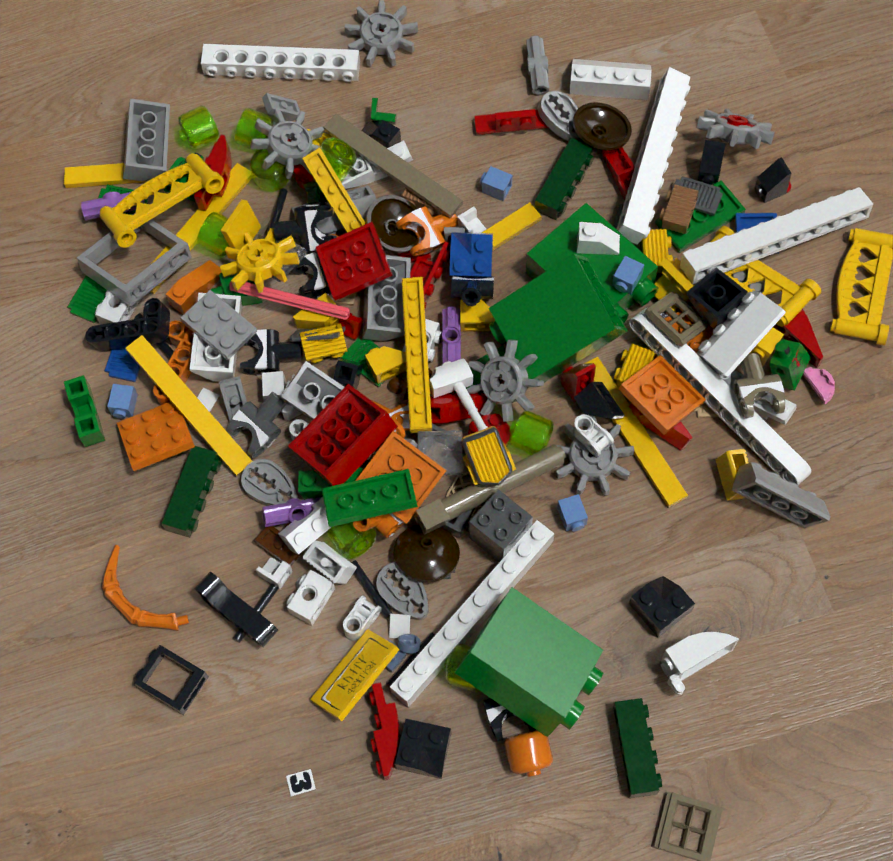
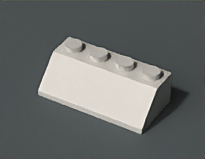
(610, 79)
(740, 332)
(205, 359)

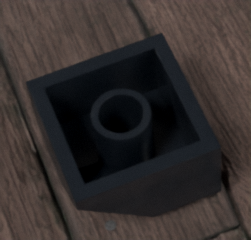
(715, 297)
(661, 604)
(423, 748)

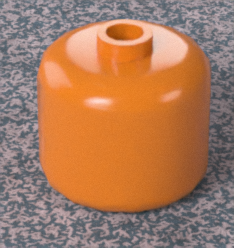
(528, 753)

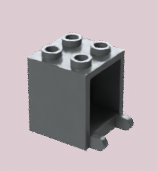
(499, 525)

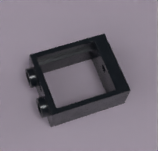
(188, 693)

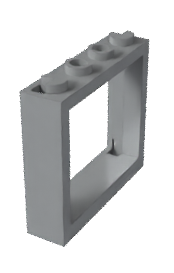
(147, 278)

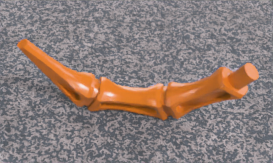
(133, 613)

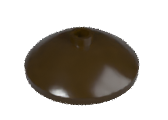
(602, 126)
(384, 214)
(426, 562)

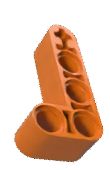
(184, 348)

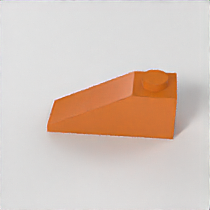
(186, 290)

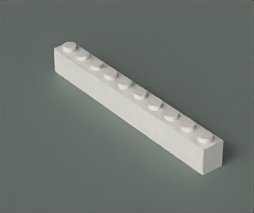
(653, 156)
(776, 234)
(472, 613)

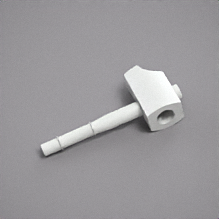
(456, 377)

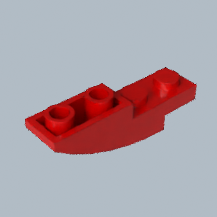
(220, 162)
(386, 739)

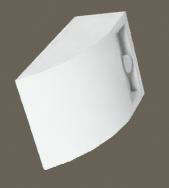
(693, 655)

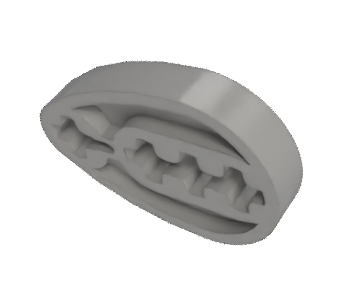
(552, 118)
(273, 474)
(402, 603)

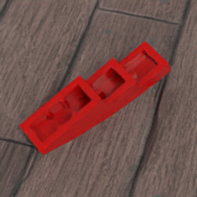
(620, 168)

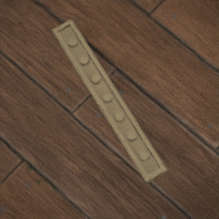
(394, 166)

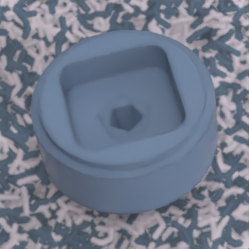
(409, 643)

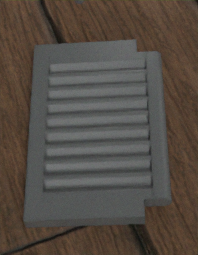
(708, 196)
(296, 335)

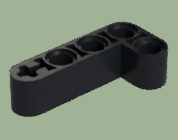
(119, 335)
(235, 610)

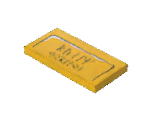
(354, 674)

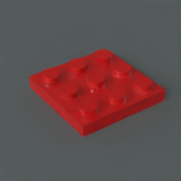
(353, 261)

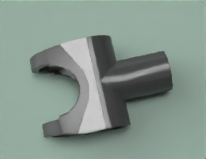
(258, 422)

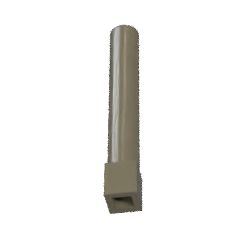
(441, 511)

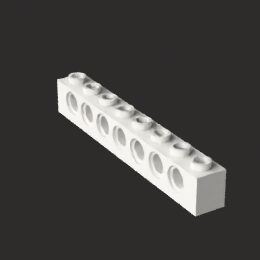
(280, 62)

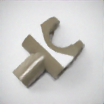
(758, 387)

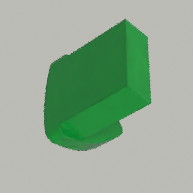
(389, 117)

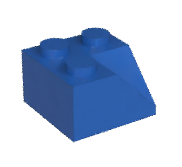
(471, 254)

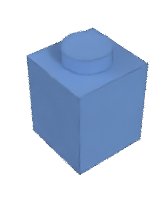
(496, 183)
(627, 275)
(122, 401)
(572, 513)

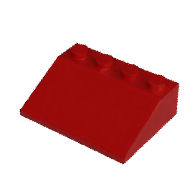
(343, 436)

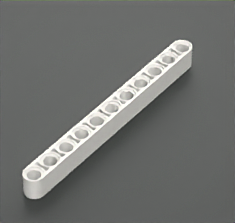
(722, 401)

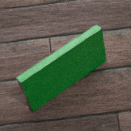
(705, 224)
(369, 497)

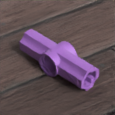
(92, 207)
(451, 328)
(282, 513)

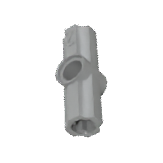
(537, 65)

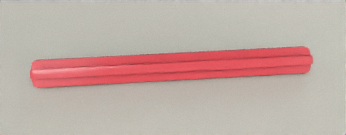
(294, 300)

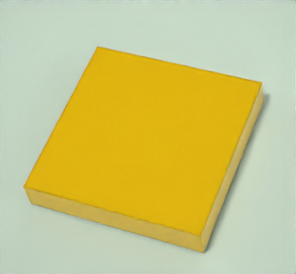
(240, 222)

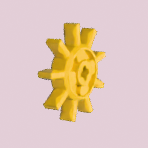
(259, 260)

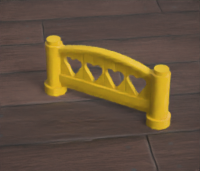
(124, 224)
(793, 297)
(866, 325)

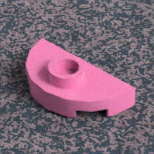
(821, 382)

